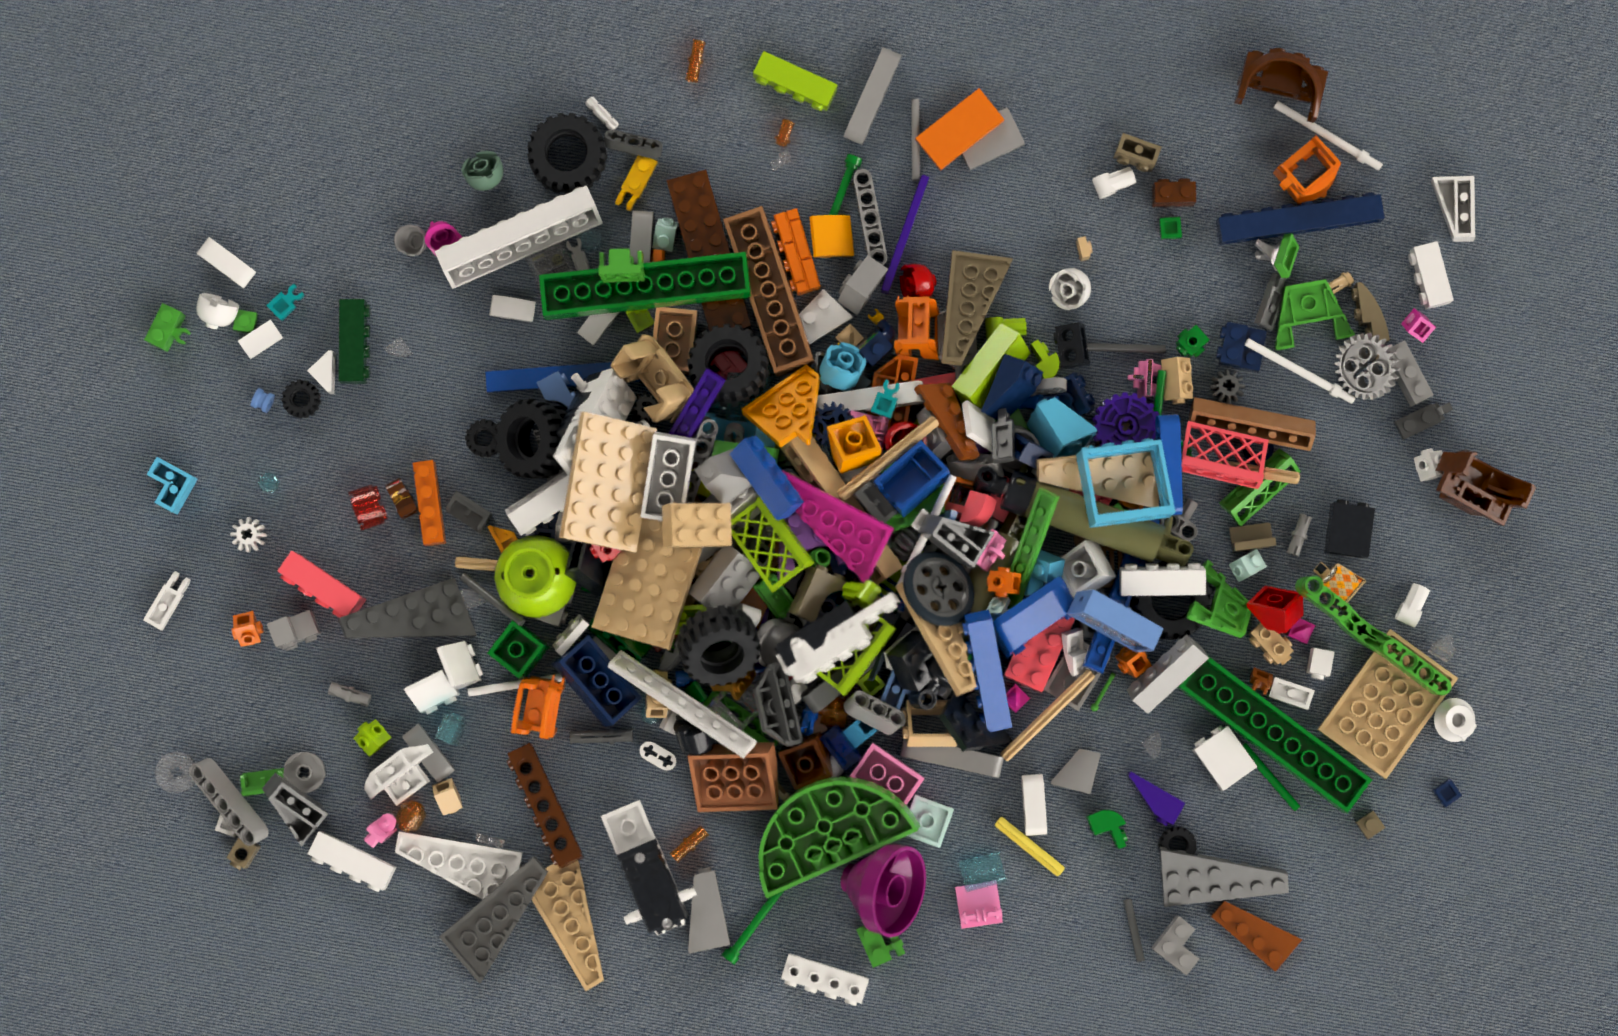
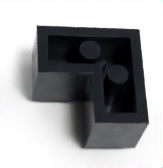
(908, 661)

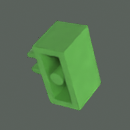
(166, 328)

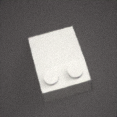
(459, 664)
(432, 692)

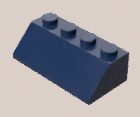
(597, 685)

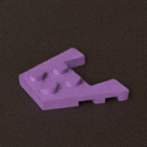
(806, 537)

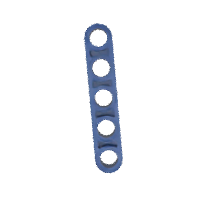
(1169, 432)

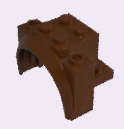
(1283, 75)
(1480, 487)

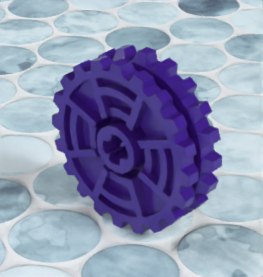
(1122, 410)

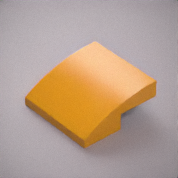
(831, 236)

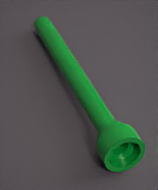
(852, 163)
(733, 952)

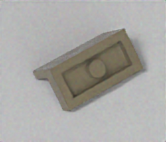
(1251, 537)

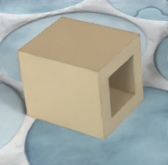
(447, 797)

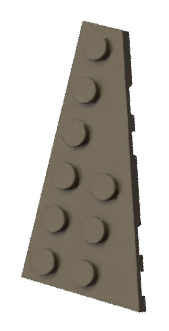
(971, 290)

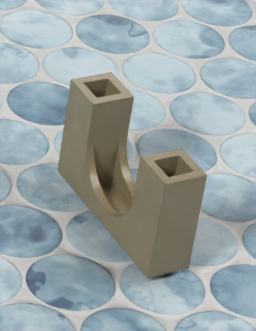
(814, 589)

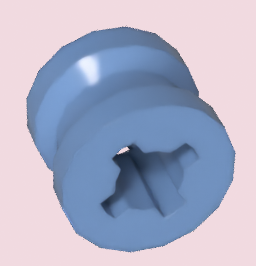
(262, 400)

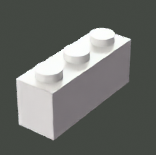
(1430, 275)

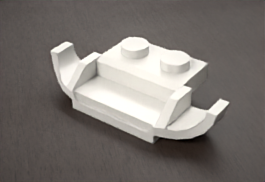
(399, 774)

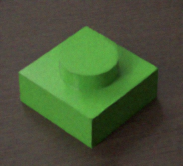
(245, 321)

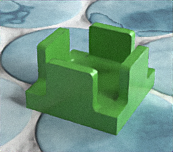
(621, 266)

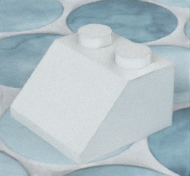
(1086, 568)

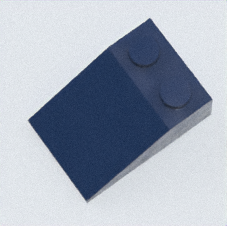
(1012, 386)

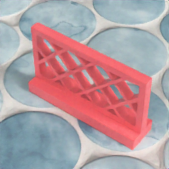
(1224, 471)

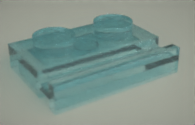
(982, 871)

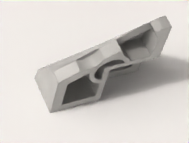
(1078, 772)

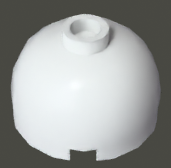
(1070, 288)
(216, 311)

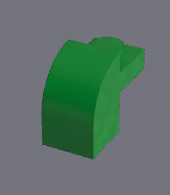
(1108, 821)

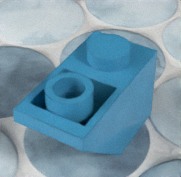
(859, 732)

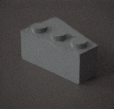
(956, 539)

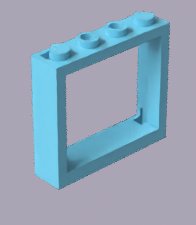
(1128, 447)

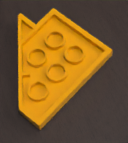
(787, 408)

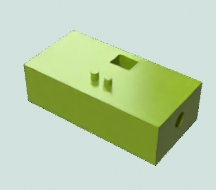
(980, 373)

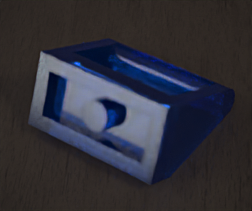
(840, 748)

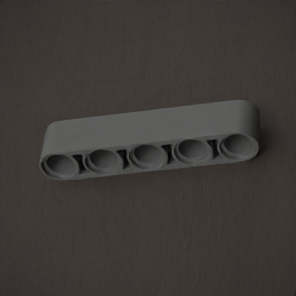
(822, 693)

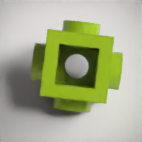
(371, 737)

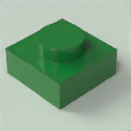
(1170, 228)

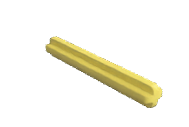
(1029, 846)

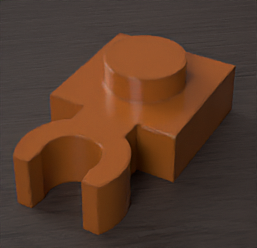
(1261, 680)

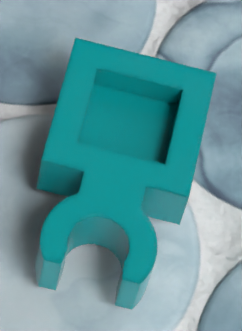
(283, 304)
(885, 403)

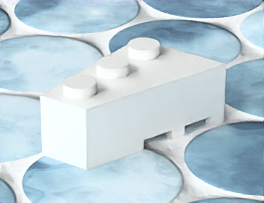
(1457, 204)

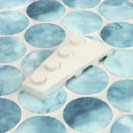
(823, 316)

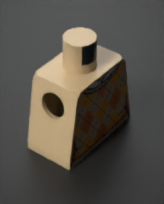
(1339, 580)

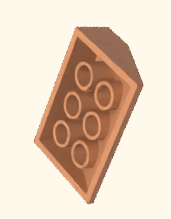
(735, 784)

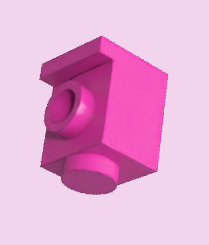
(1418, 325)

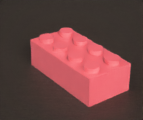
(318, 583)
(1037, 661)

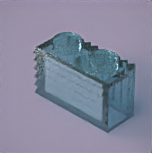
(451, 729)

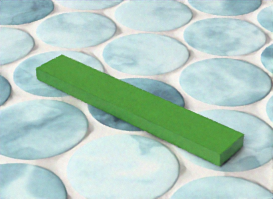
(1032, 540)

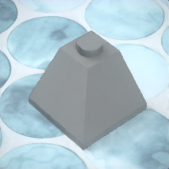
(723, 477)

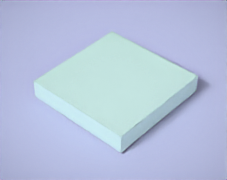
(932, 820)

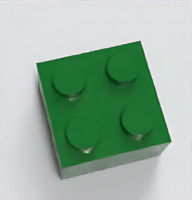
(518, 650)

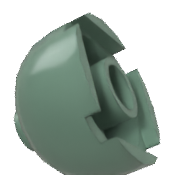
(483, 171)

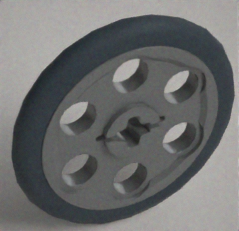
(921, 603)

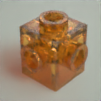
(834, 713)

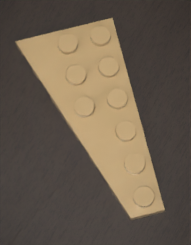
(945, 644)
(566, 912)

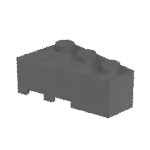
(295, 807)

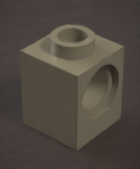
(236, 861)

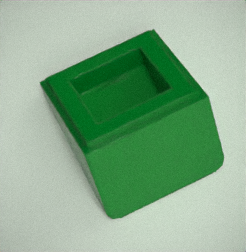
(696, 692)

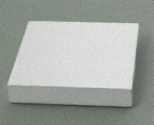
(977, 425)

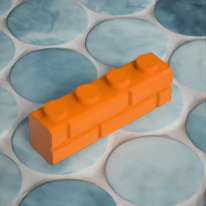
(796, 251)
(429, 503)

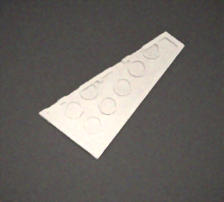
(466, 865)

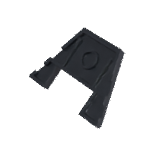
(967, 727)

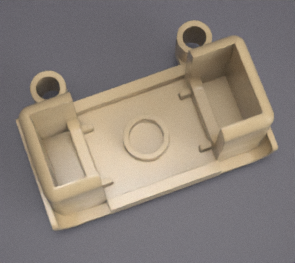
(658, 372)

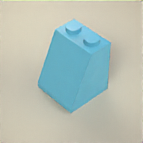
(1060, 428)

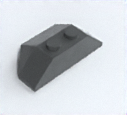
(777, 706)

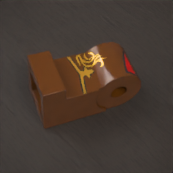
(402, 499)

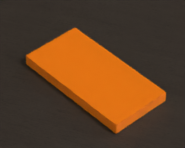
(959, 129)

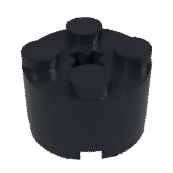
(692, 738)

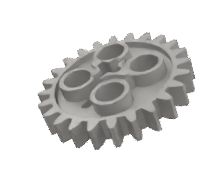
(1355, 351)

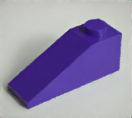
(1158, 801)

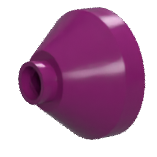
(886, 888)

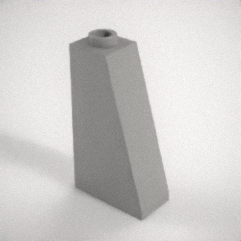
(707, 919)

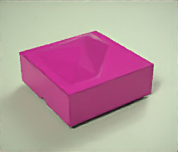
(1301, 631)
(1016, 698)

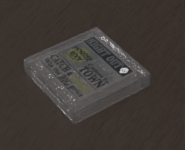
(550, 260)

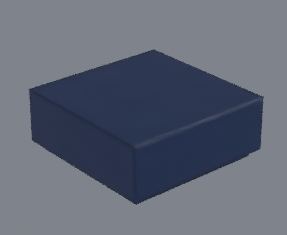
(1447, 793)

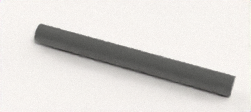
(1137, 348)
(492, 599)

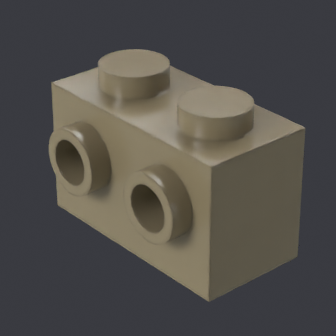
(1137, 153)

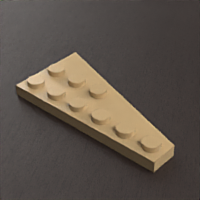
(1115, 477)

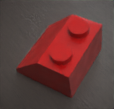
(1277, 608)

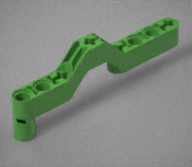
(1370, 636)

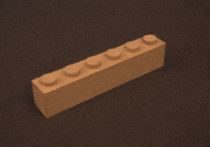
(1275, 427)

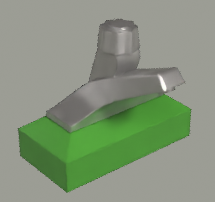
(1281, 255)

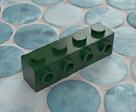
(353, 341)

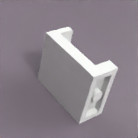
(1224, 757)

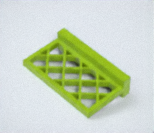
(786, 536)
(864, 660)

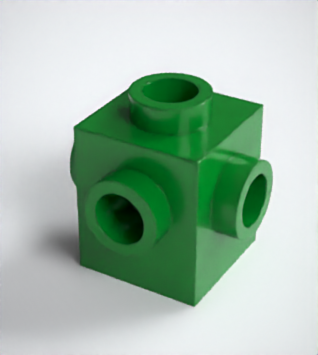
(1198, 339)

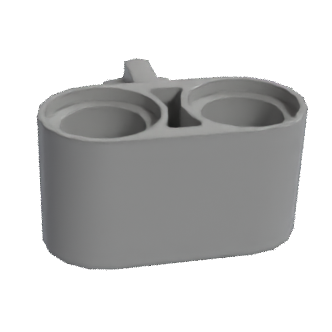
(1182, 521)

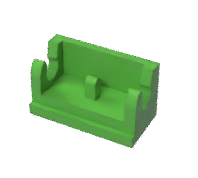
(777, 601)
(254, 781)

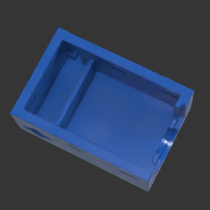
(912, 478)

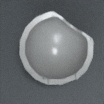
(770, 635)

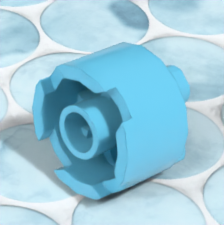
(842, 366)

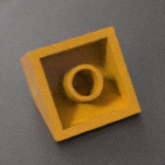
(853, 444)

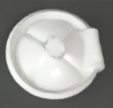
(1454, 720)

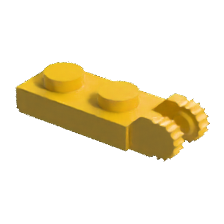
(636, 180)

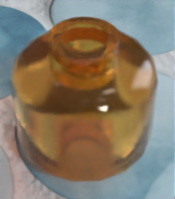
(410, 816)

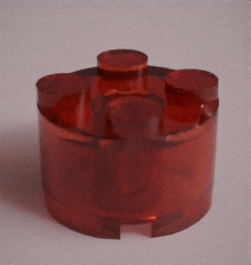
(367, 507)

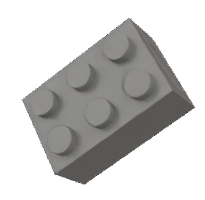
(725, 579)

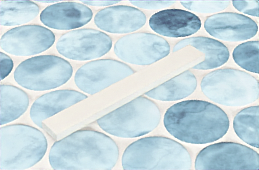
(682, 704)

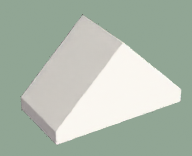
(324, 371)

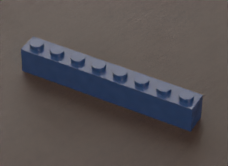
(1300, 219)

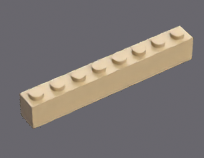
(817, 470)

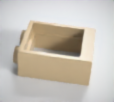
(925, 740)

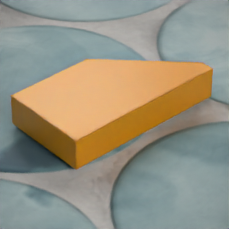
(502, 537)

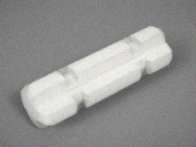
(601, 113)

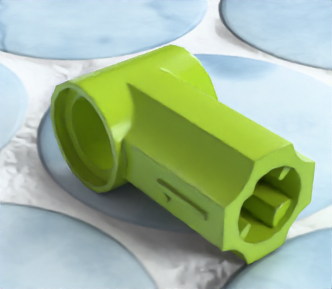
(1016, 324)
(863, 593)

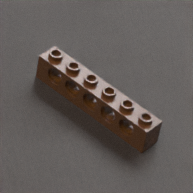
(528, 755)

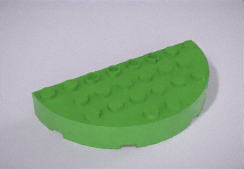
(828, 827)

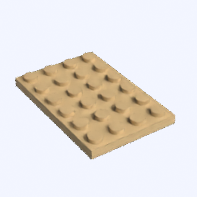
(607, 482)
(647, 589)
(1383, 710)

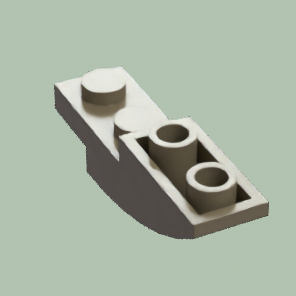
(1369, 313)

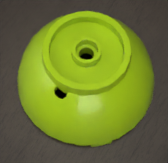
(542, 592)

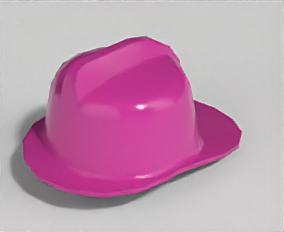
(440, 234)

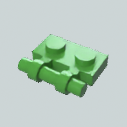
(876, 948)

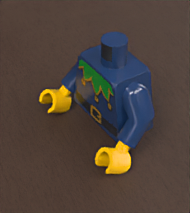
(878, 341)

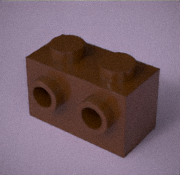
(1174, 193)

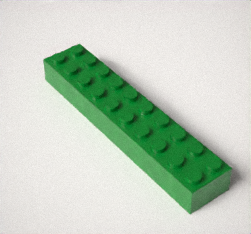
(665, 285)
(1276, 735)

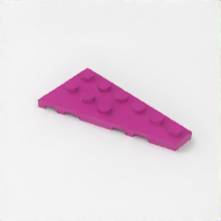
(843, 528)

